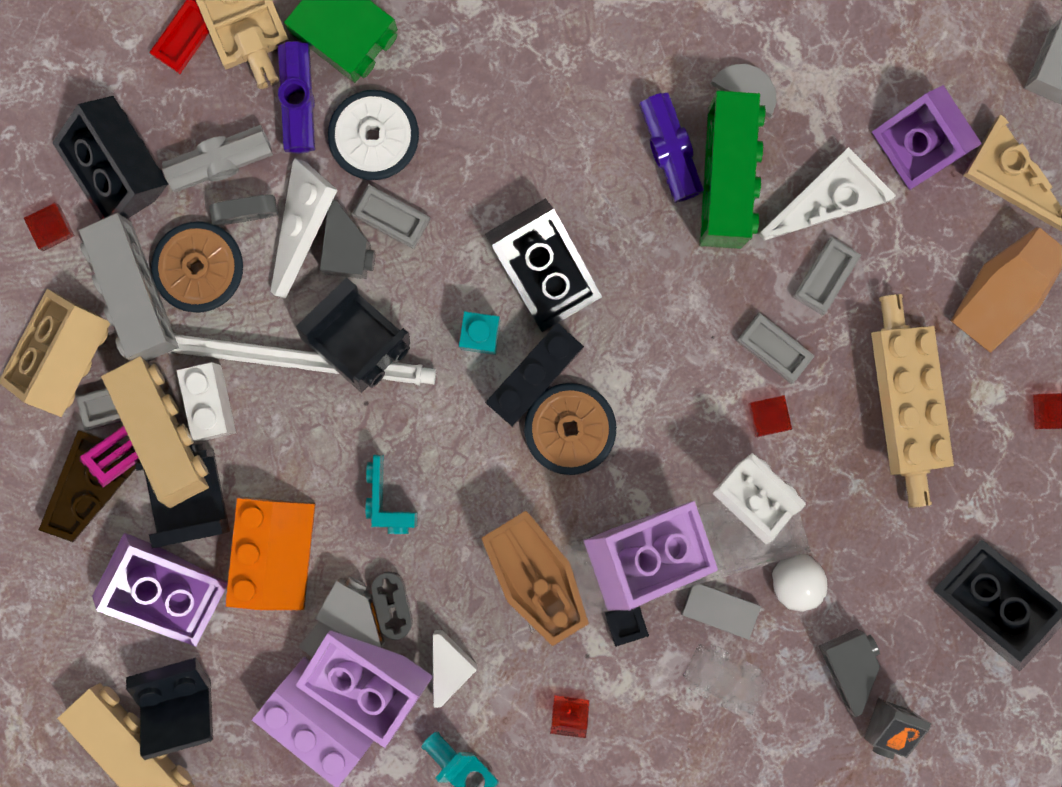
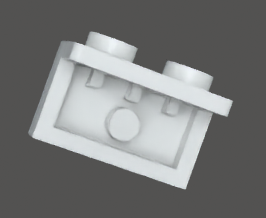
(759, 497)

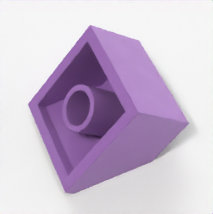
(926, 137)

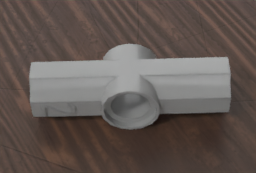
(217, 158)

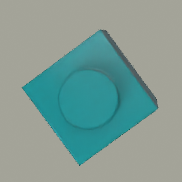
(479, 333)

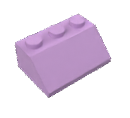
(312, 730)

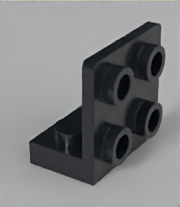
(173, 707)

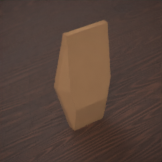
(1009, 289)
(536, 578)

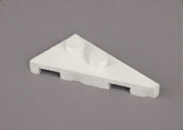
(838, 191)
(305, 209)

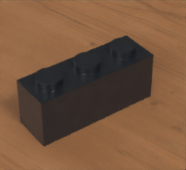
(534, 374)

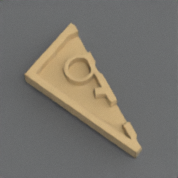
(1010, 173)

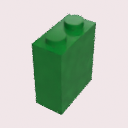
(344, 33)

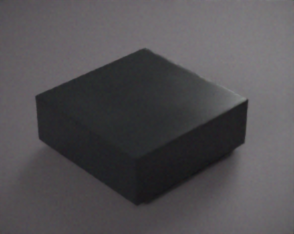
(626, 625)

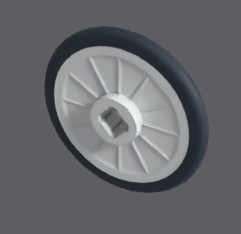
(378, 157)

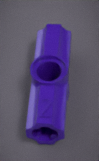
(294, 77)
(671, 147)

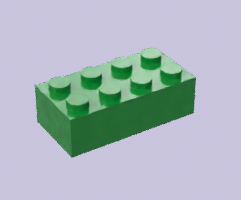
(731, 169)

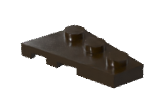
(78, 493)

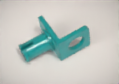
(455, 765)

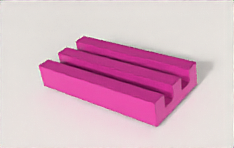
(96, 469)

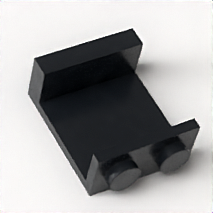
(194, 518)

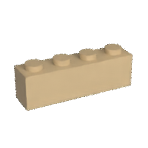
(156, 432)
(114, 741)

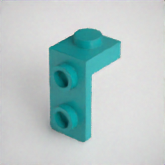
(395, 521)

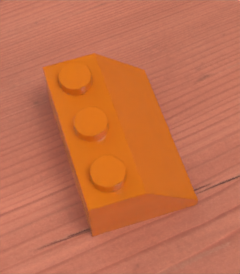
(270, 554)

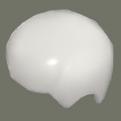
(799, 583)

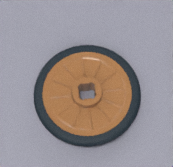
(182, 249)
(594, 425)

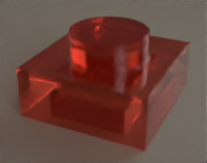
(49, 227)
(1048, 411)
(770, 416)
(569, 716)

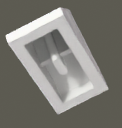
(450, 667)

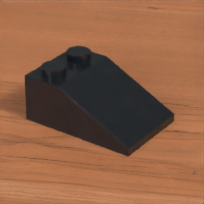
(543, 264)
(1001, 604)

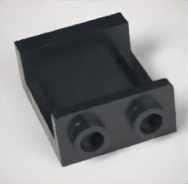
(353, 336)

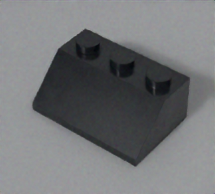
(109, 159)

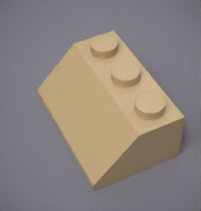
(54, 353)

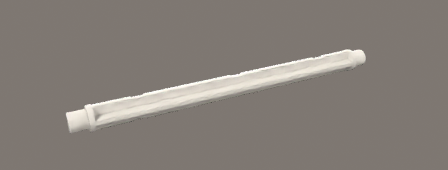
(289, 358)

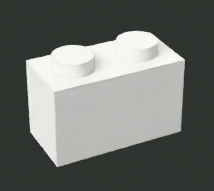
(206, 401)

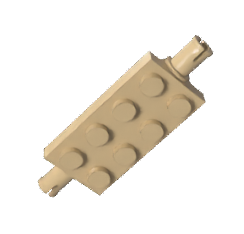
(245, 33)
(911, 400)

